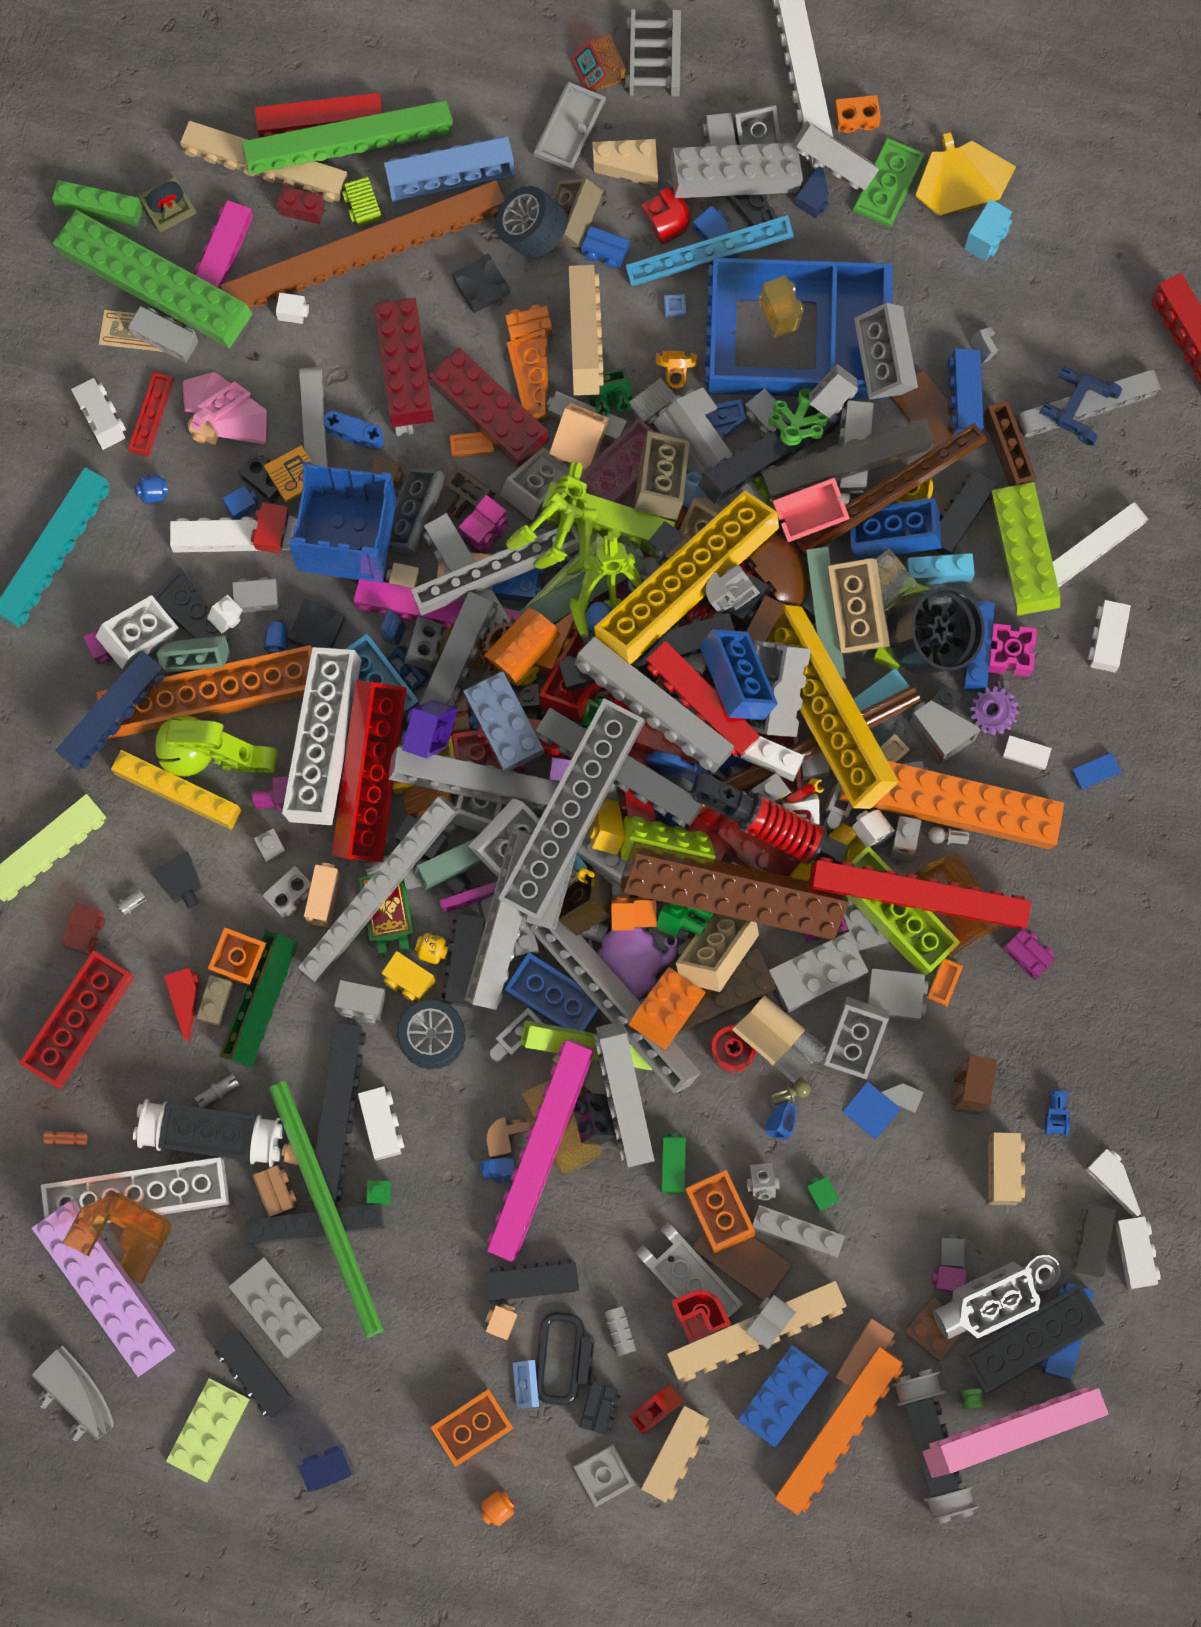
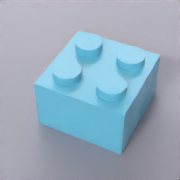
(989, 230)

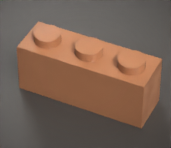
(863, 1349)

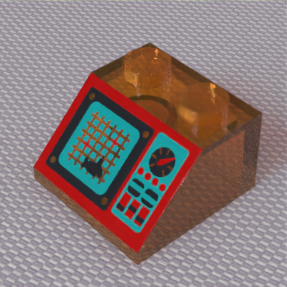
(599, 64)

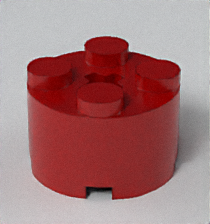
(721, 1054)

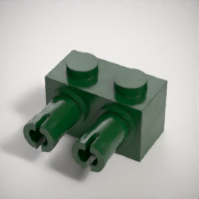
(614, 390)

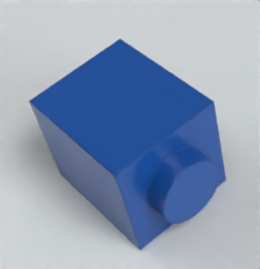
(240, 503)

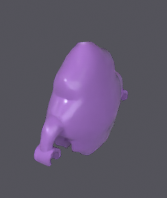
(635, 958)

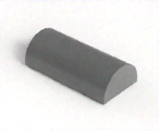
(414, 509)

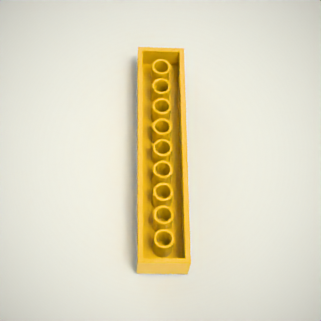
(684, 576)
(835, 717)

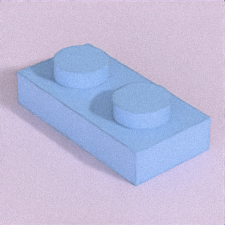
(525, 1384)

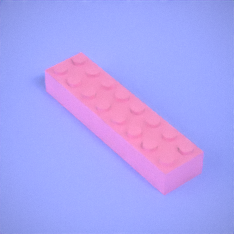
(1014, 1431)

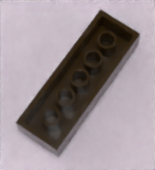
(746, 984)

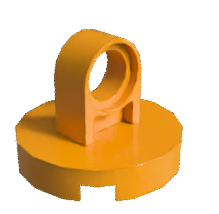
(676, 363)

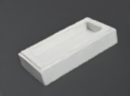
(1027, 752)

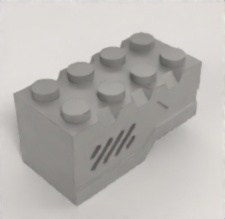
(784, 670)

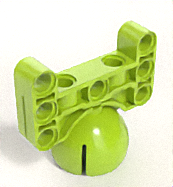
(201, 741)

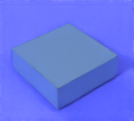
(674, 306)

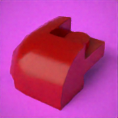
(667, 215)
(700, 1314)

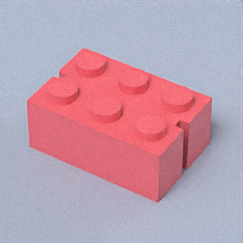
(811, 509)

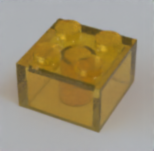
(780, 305)

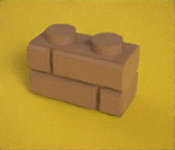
(274, 1191)

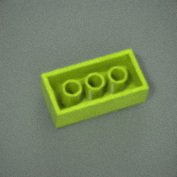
(664, 836)

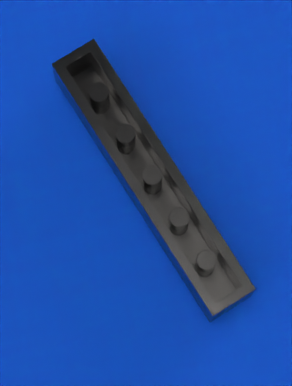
(309, 1224)

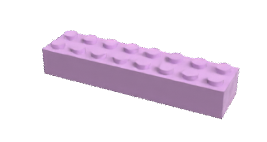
(107, 1293)

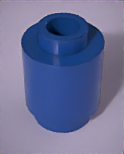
(275, 637)

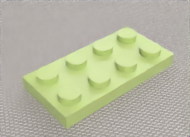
(208, 1430)

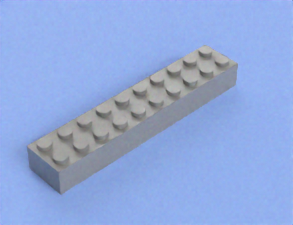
(571, 809)

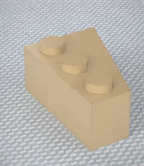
(628, 160)

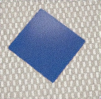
(871, 1110)

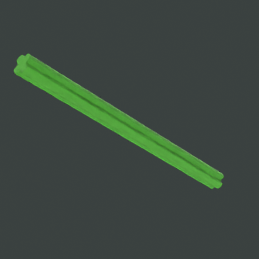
(326, 1209)

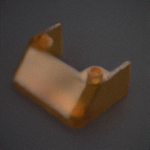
(954, 869)
(141, 1238)

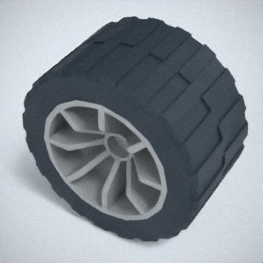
(530, 222)
(431, 1034)

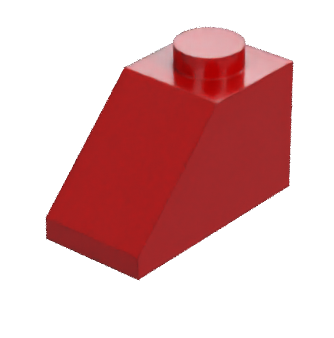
(656, 1409)

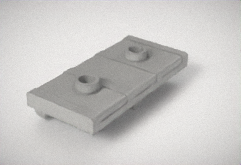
(569, 126)

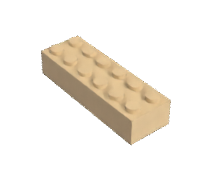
(585, 330)

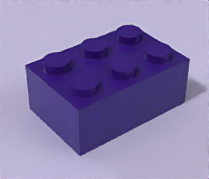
(429, 728)

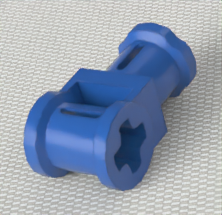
(1057, 1114)

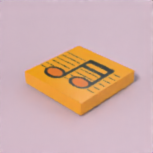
(287, 473)

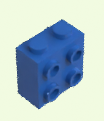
(519, 588)

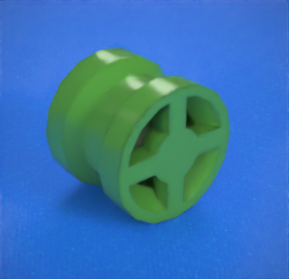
(972, 1398)

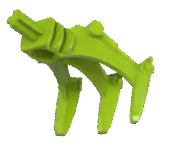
(572, 507)
(609, 561)

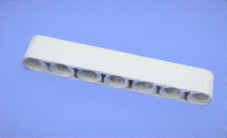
(1098, 543)

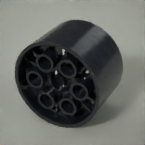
(917, 652)

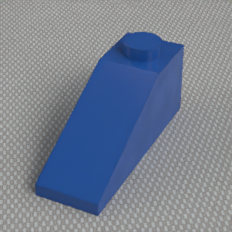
(711, 225)

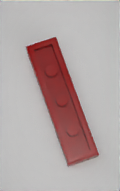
(150, 414)

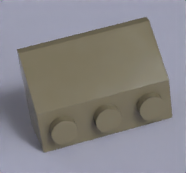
(580, 202)

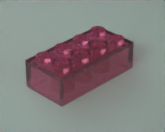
(617, 468)

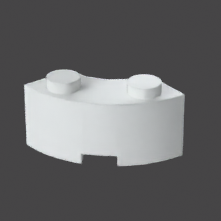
(873, 828)

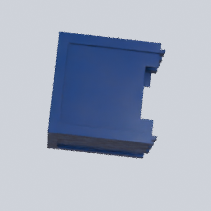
(344, 523)

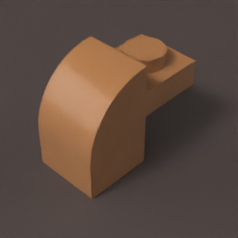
(499, 1134)

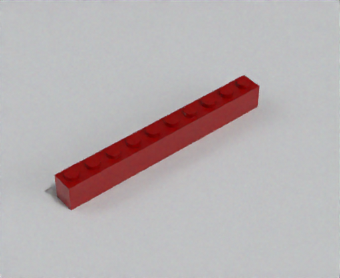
(919, 894)

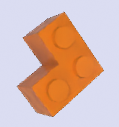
(633, 912)

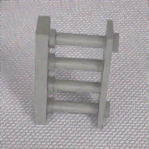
(672, 62)

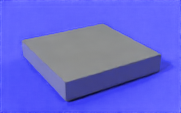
(604, 1475)

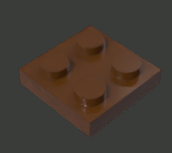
(927, 1334)

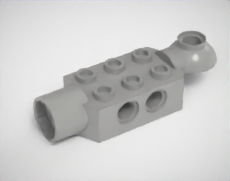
(997, 1298)

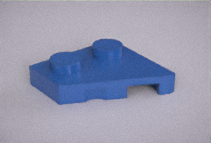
(727, 417)

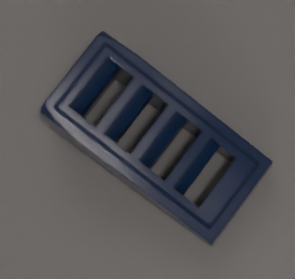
(392, 628)

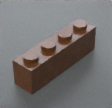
(1009, 444)

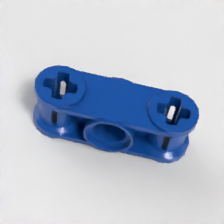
(353, 430)

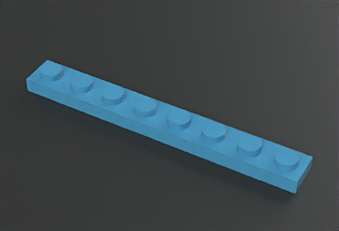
(705, 251)

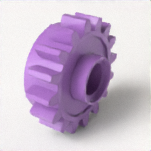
(985, 705)

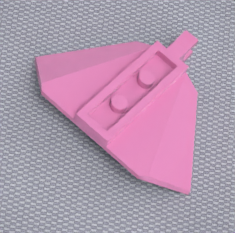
(225, 407)

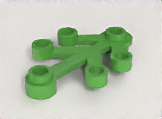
(792, 434)

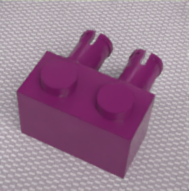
(272, 797)

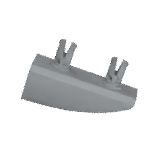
(76, 1392)

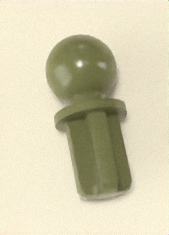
(800, 1089)

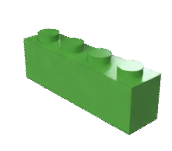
(97, 203)

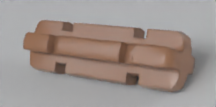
(69, 1138)

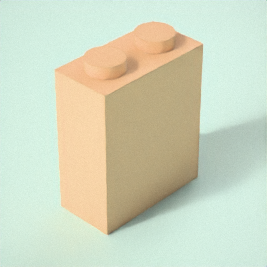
(579, 435)
(322, 895)

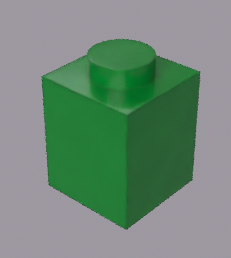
(379, 1192)
(822, 1193)

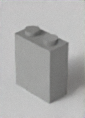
(898, 993)

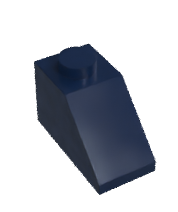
(814, 194)

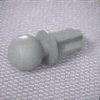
(938, 835)

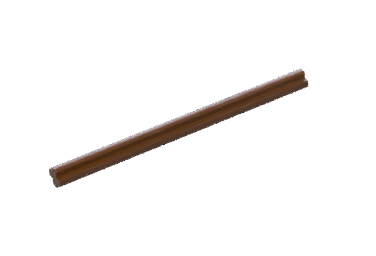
(809, 747)

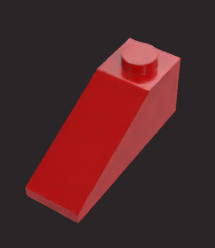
(184, 997)

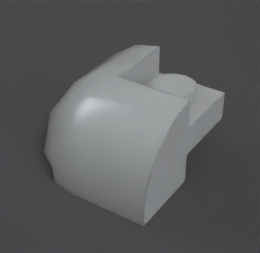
(730, 590)

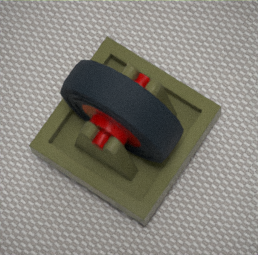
(167, 204)

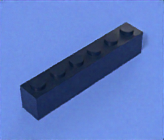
(110, 711)

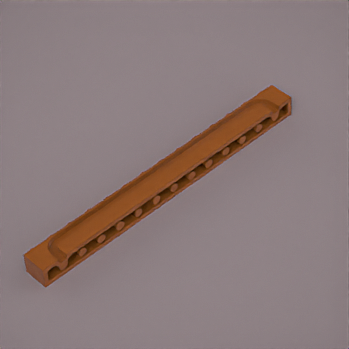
(367, 246)

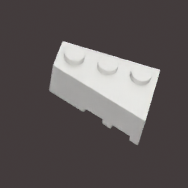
(99, 413)

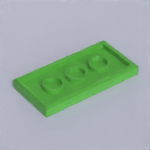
(890, 185)

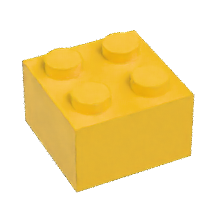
(408, 978)

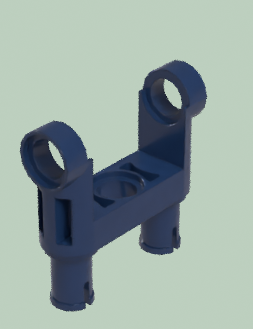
(1082, 383)

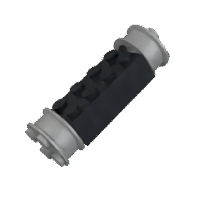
(924, 1417)

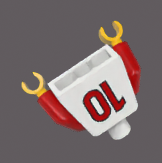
(804, 801)

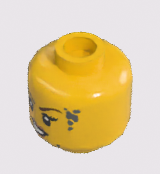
(431, 948)

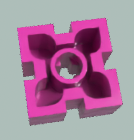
(483, 525)
(1021, 641)

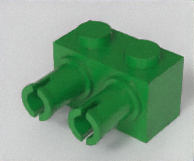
(676, 917)

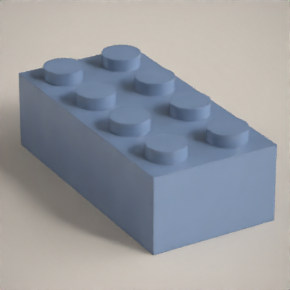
(503, 722)

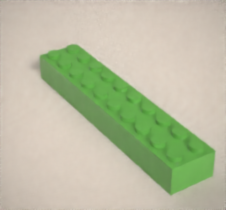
(152, 279)

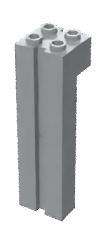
(687, 421)

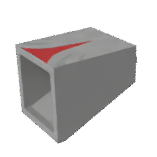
(942, 730)

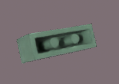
(193, 654)

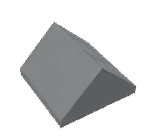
(757, 126)

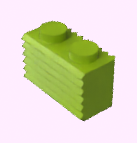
(362, 202)

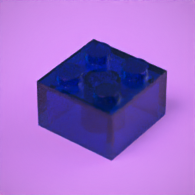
(326, 1470)

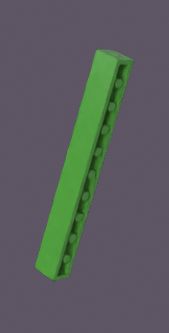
(347, 137)

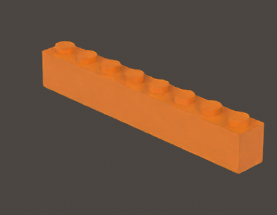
(839, 1429)

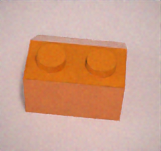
(236, 956)

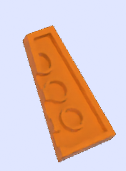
(530, 369)

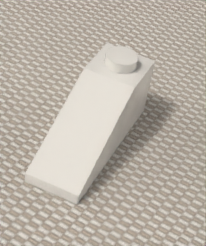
(1112, 1176)

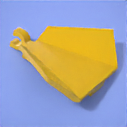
(962, 177)

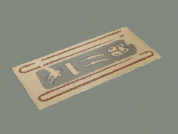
(116, 332)

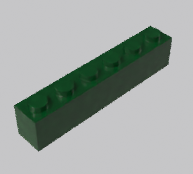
(258, 1001)

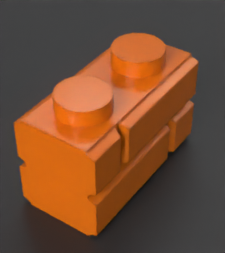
(527, 322)

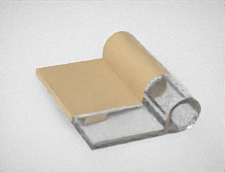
(780, 1039)

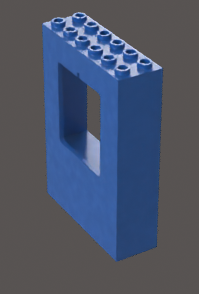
(836, 288)

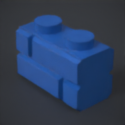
(605, 247)

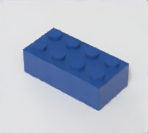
(900, 527)
(738, 674)
(551, 995)
(783, 1396)

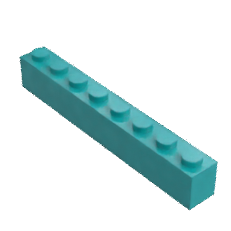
(52, 547)

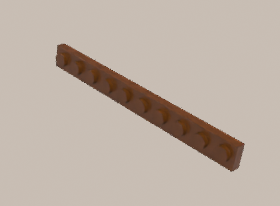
(897, 485)

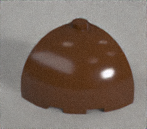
(782, 568)

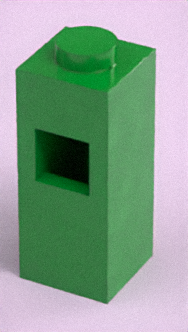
(673, 1164)

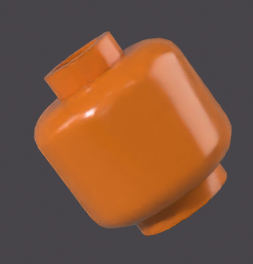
(497, 1508)

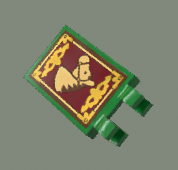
(391, 920)

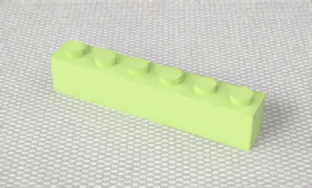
(48, 845)

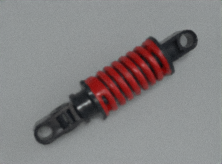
(769, 821)

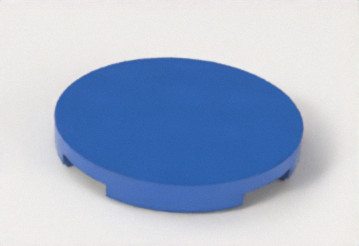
(674, 765)

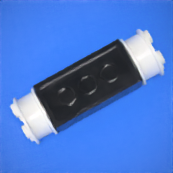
(208, 1132)

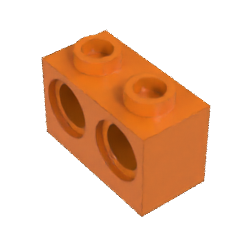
(856, 108)

